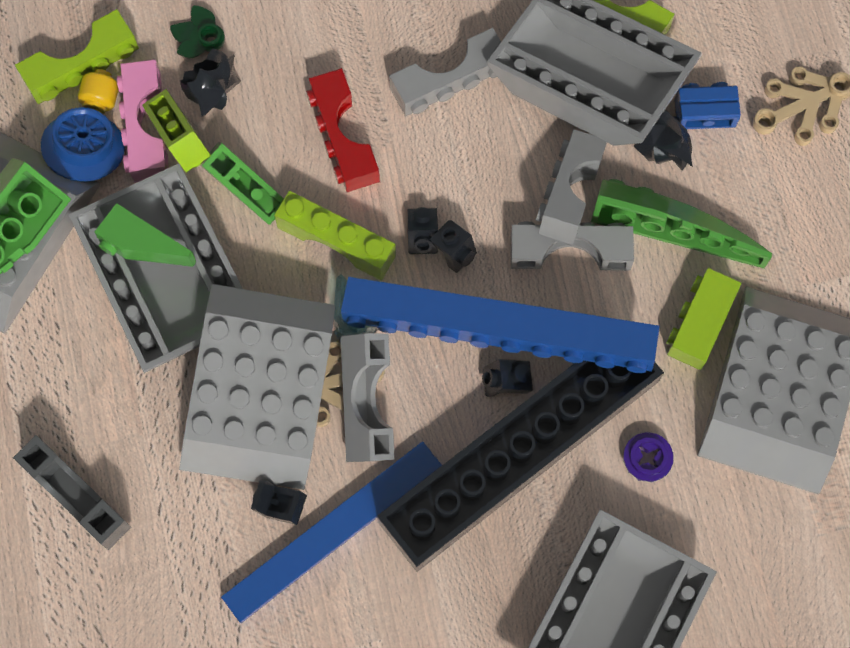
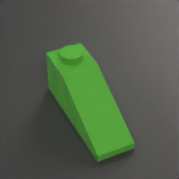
(243, 182)
(137, 240)

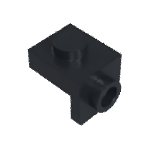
(421, 227)
(455, 244)
(507, 377)
(278, 502)

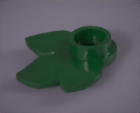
(195, 33)

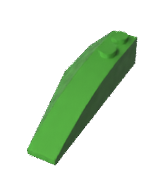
(26, 210)
(674, 223)

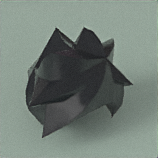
(210, 81)
(667, 142)

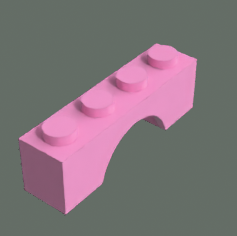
(146, 153)

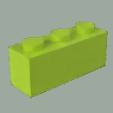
(176, 130)
(702, 318)

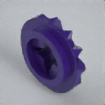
(649, 443)

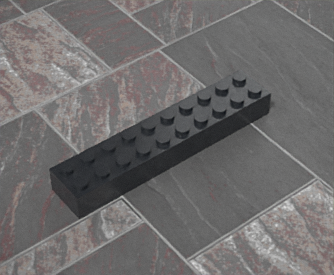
(509, 457)

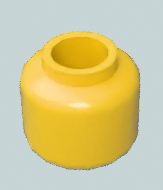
(98, 91)

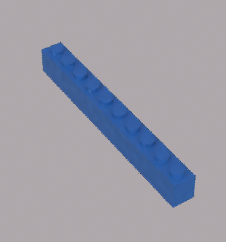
(500, 324)

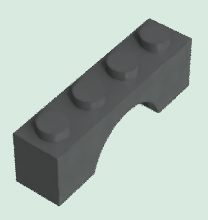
(72, 492)

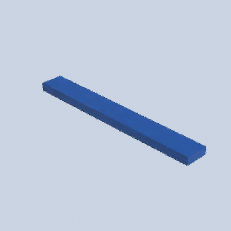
(330, 533)

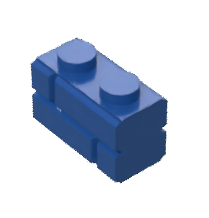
(708, 106)

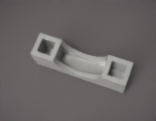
(419, 88)
(564, 210)
(609, 245)
(362, 363)

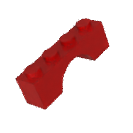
(354, 161)

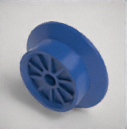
(82, 145)

